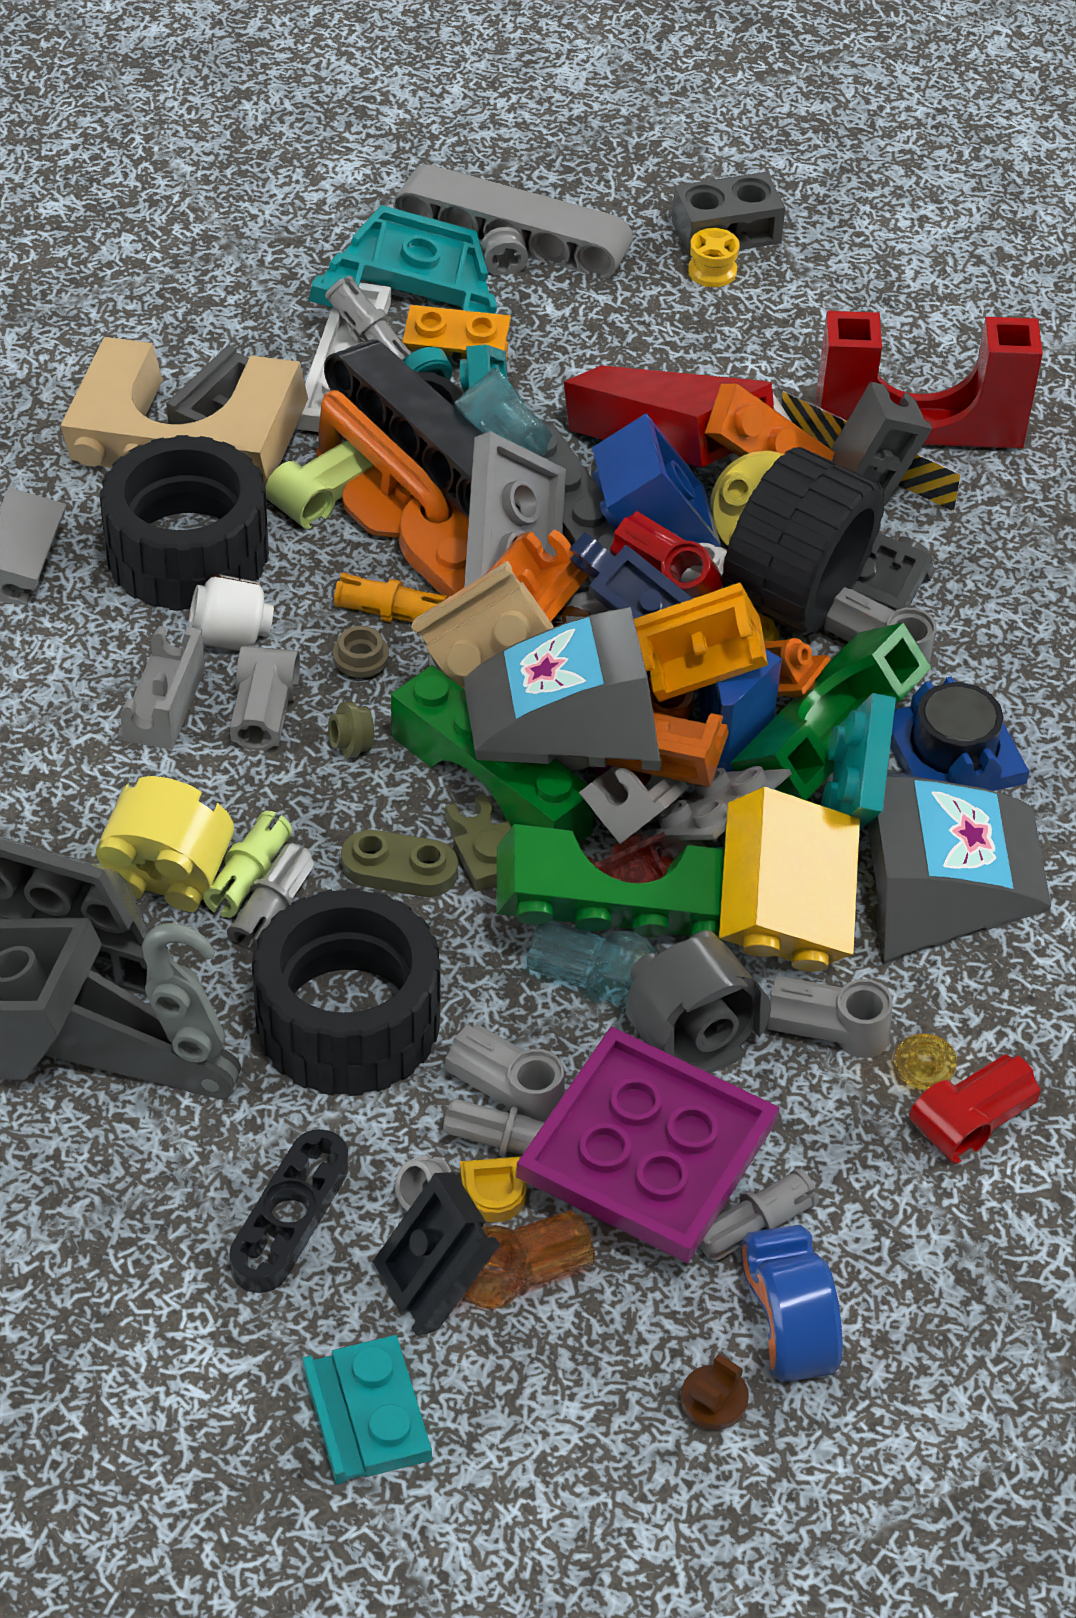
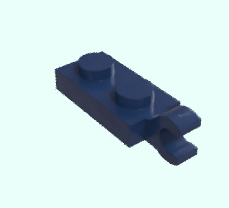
(624, 579)

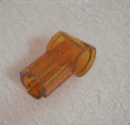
(532, 1257)

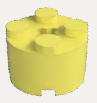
(165, 841)

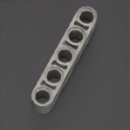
(550, 227)

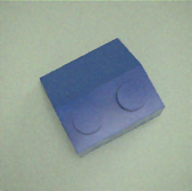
(647, 475)

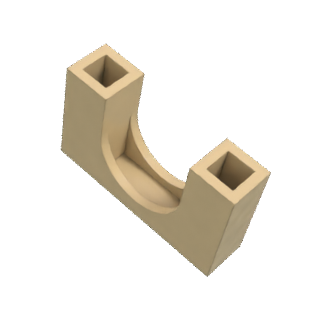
(123, 381)

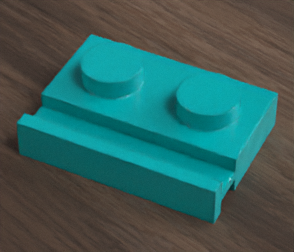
(367, 1409)

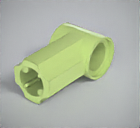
(313, 488)

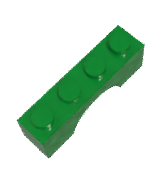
(435, 726)
(798, 737)
(550, 878)

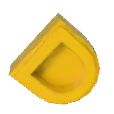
(494, 1187)

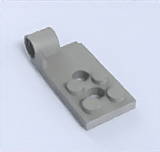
(500, 478)

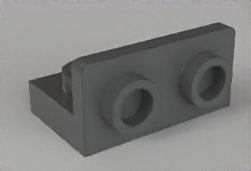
(895, 571)

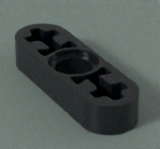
(289, 1237)

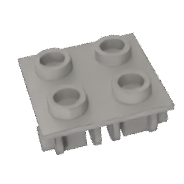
(703, 813)

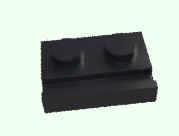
(435, 1252)

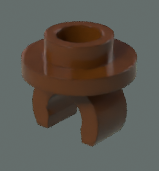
(715, 1394)

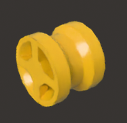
(713, 257)

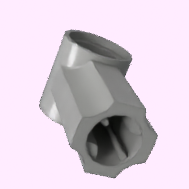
(857, 613)
(263, 692)
(834, 1013)
(507, 1073)

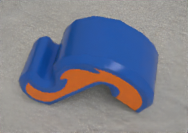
(798, 1300)

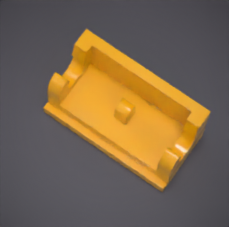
(701, 641)

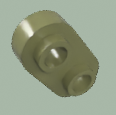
(399, 863)

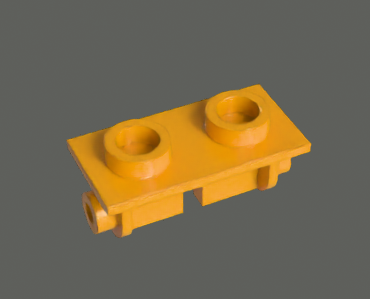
(454, 329)

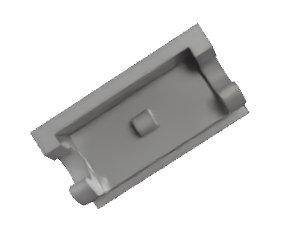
(26, 537)
(164, 691)
(627, 803)

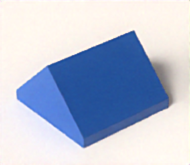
(745, 704)

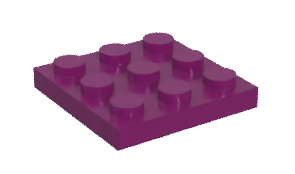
(648, 1143)

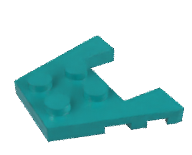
(414, 257)

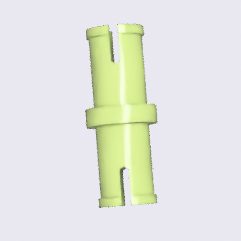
(246, 863)

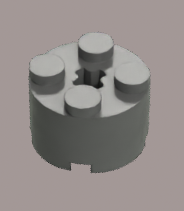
(697, 1002)

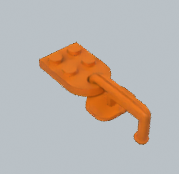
(397, 497)

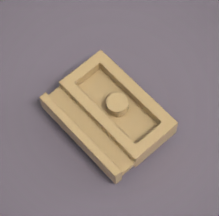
(480, 622)

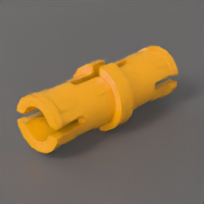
(383, 599)

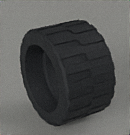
(180, 478)
(803, 538)
(347, 1049)

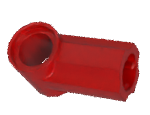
(668, 553)
(968, 1112)

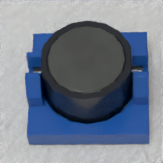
(956, 738)

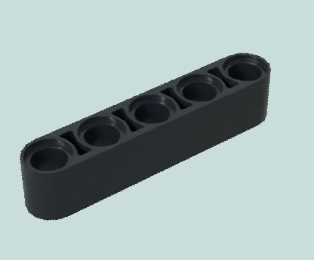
(408, 414)

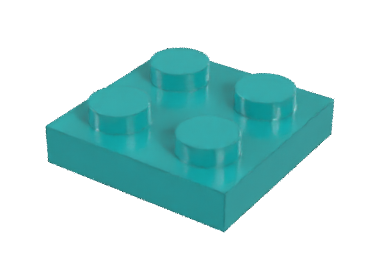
(861, 759)

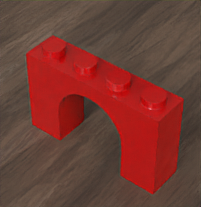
(980, 411)

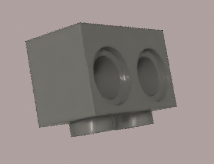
(738, 204)

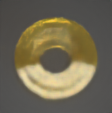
(922, 1073)

